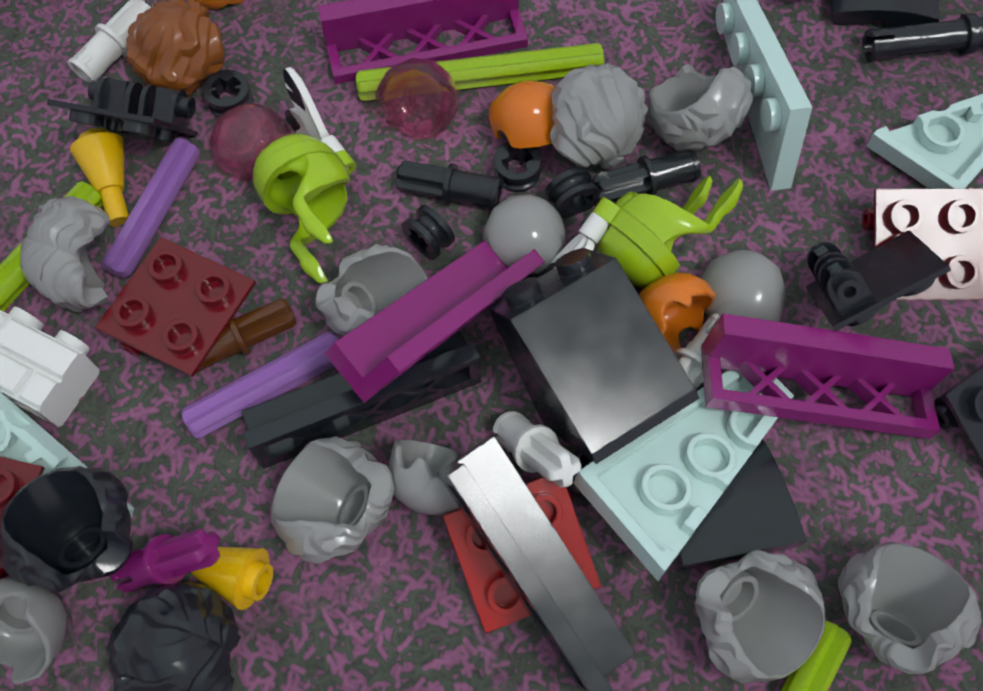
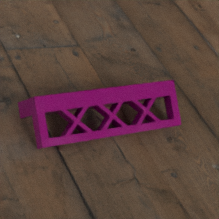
(382, 22)
(425, 318)
(828, 358)

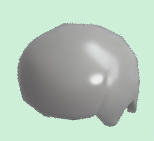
(525, 225)
(746, 286)
(415, 476)
(30, 629)

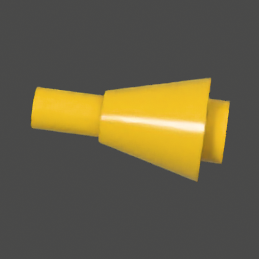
(102, 162)
(239, 575)

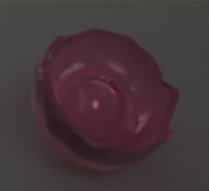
(418, 97)
(242, 135)

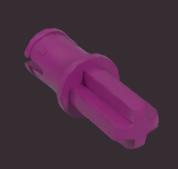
(168, 559)

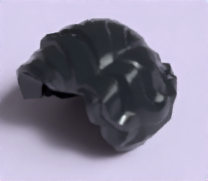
(66, 528)
(174, 641)

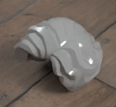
(699, 108)
(597, 116)
(56, 253)
(367, 285)
(330, 499)
(909, 606)
(760, 616)

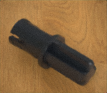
(649, 175)
(449, 184)

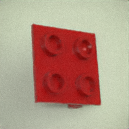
(490, 590)

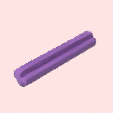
(151, 208)
(258, 386)

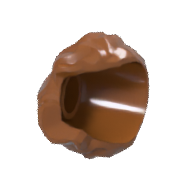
(175, 45)

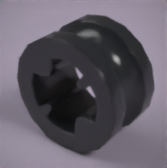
(229, 82)
(517, 181)
(573, 192)
(428, 232)

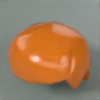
(523, 114)
(677, 304)

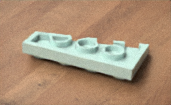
(779, 103)
(674, 475)

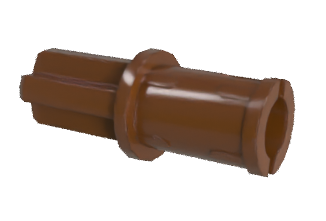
(250, 330)

